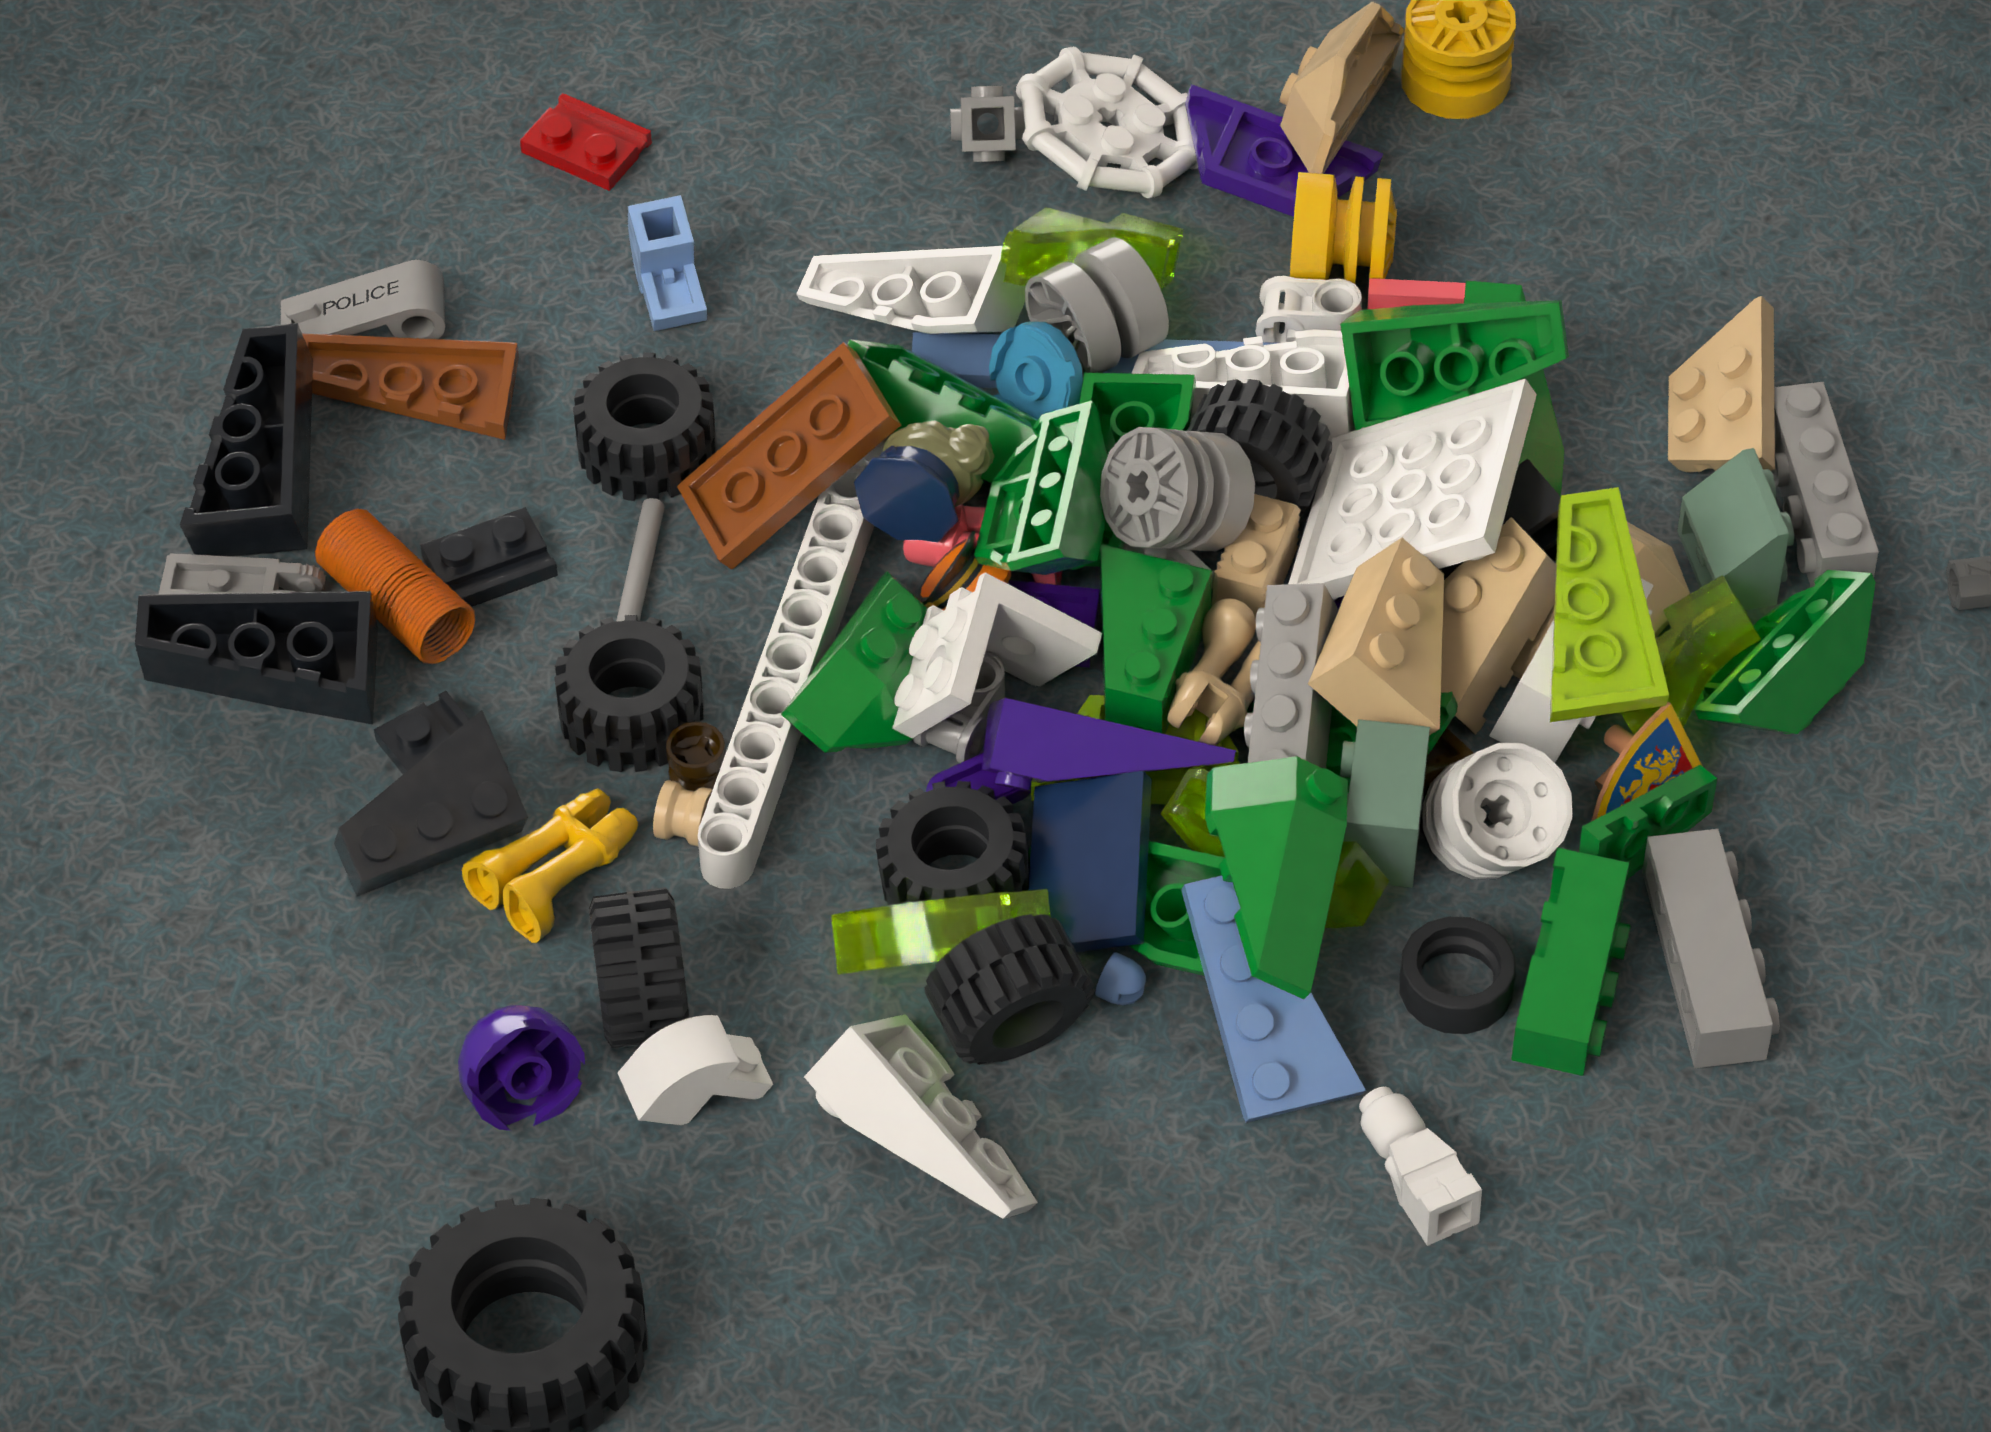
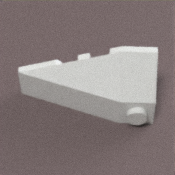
(918, 289)
(893, 1090)

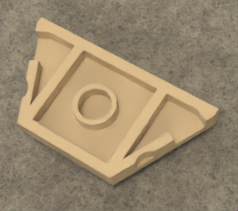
(1726, 395)

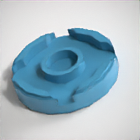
(1036, 369)

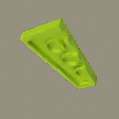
(1602, 624)

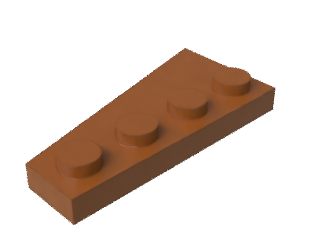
(425, 379)

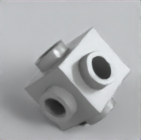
(965, 128)

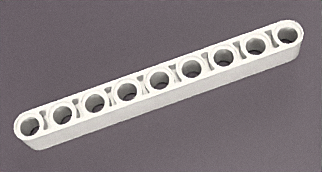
(798, 639)

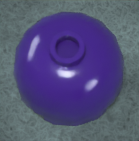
(527, 1056)

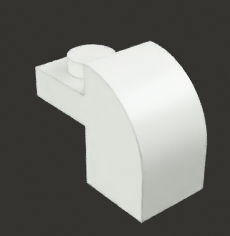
(688, 1064)

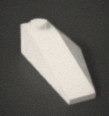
(1305, 367)

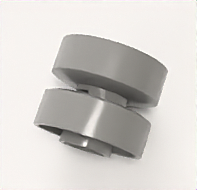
(1101, 304)

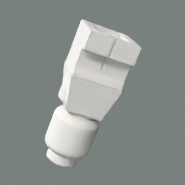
(1422, 1167)

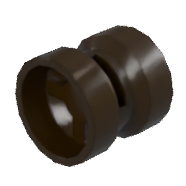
(695, 755)

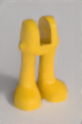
(589, 841)

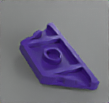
(1252, 158)

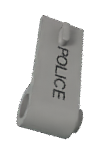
(401, 296)

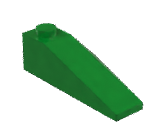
(1444, 352)

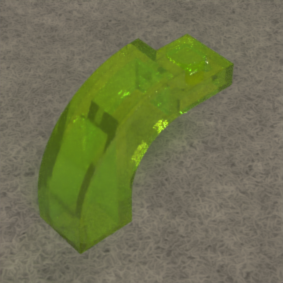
(922, 930)

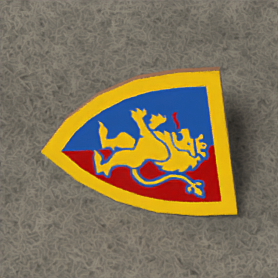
(1645, 759)

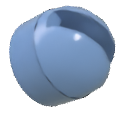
(1121, 981)

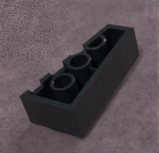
(258, 461)
(265, 648)

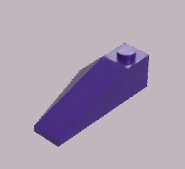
(1054, 745)

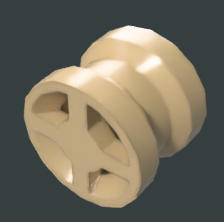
(679, 811)

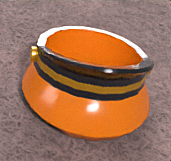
(956, 570)

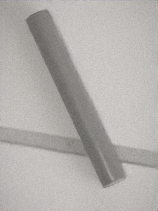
(641, 559)

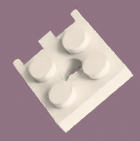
(996, 618)

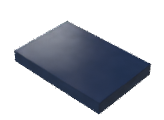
(1094, 857)

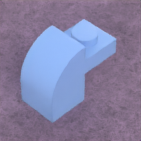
(665, 262)

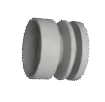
(1177, 489)

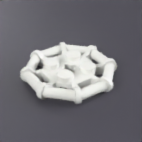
(1084, 145)

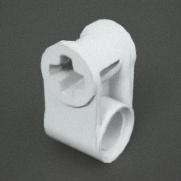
(1307, 306)

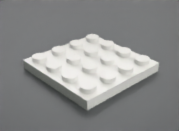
(1420, 477)

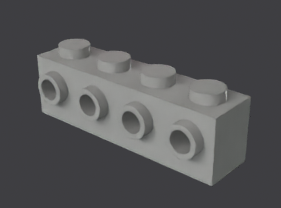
(1819, 485)
(1288, 712)
(1709, 948)

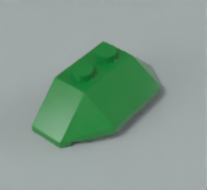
(1047, 499)
(1800, 663)
(854, 685)

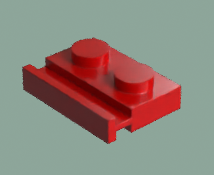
(586, 141)

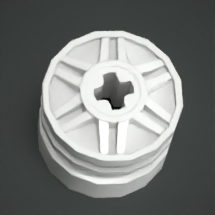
(1526, 803)

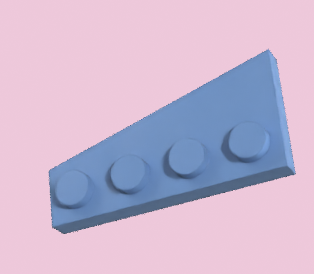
(1273, 1041)

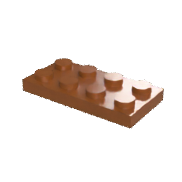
(788, 455)

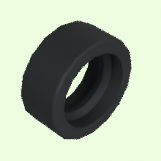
(1450, 1012)

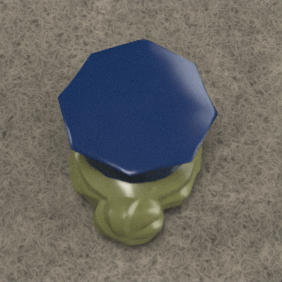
(923, 478)

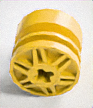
(1458, 55)
(1341, 230)

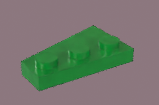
(1662, 811)

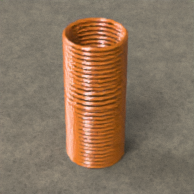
(370, 558)

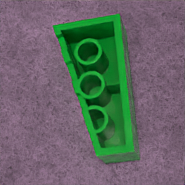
(927, 393)

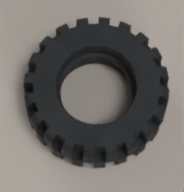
(510, 1254)

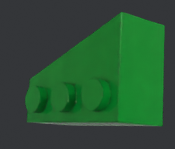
(1149, 633)
(1572, 964)

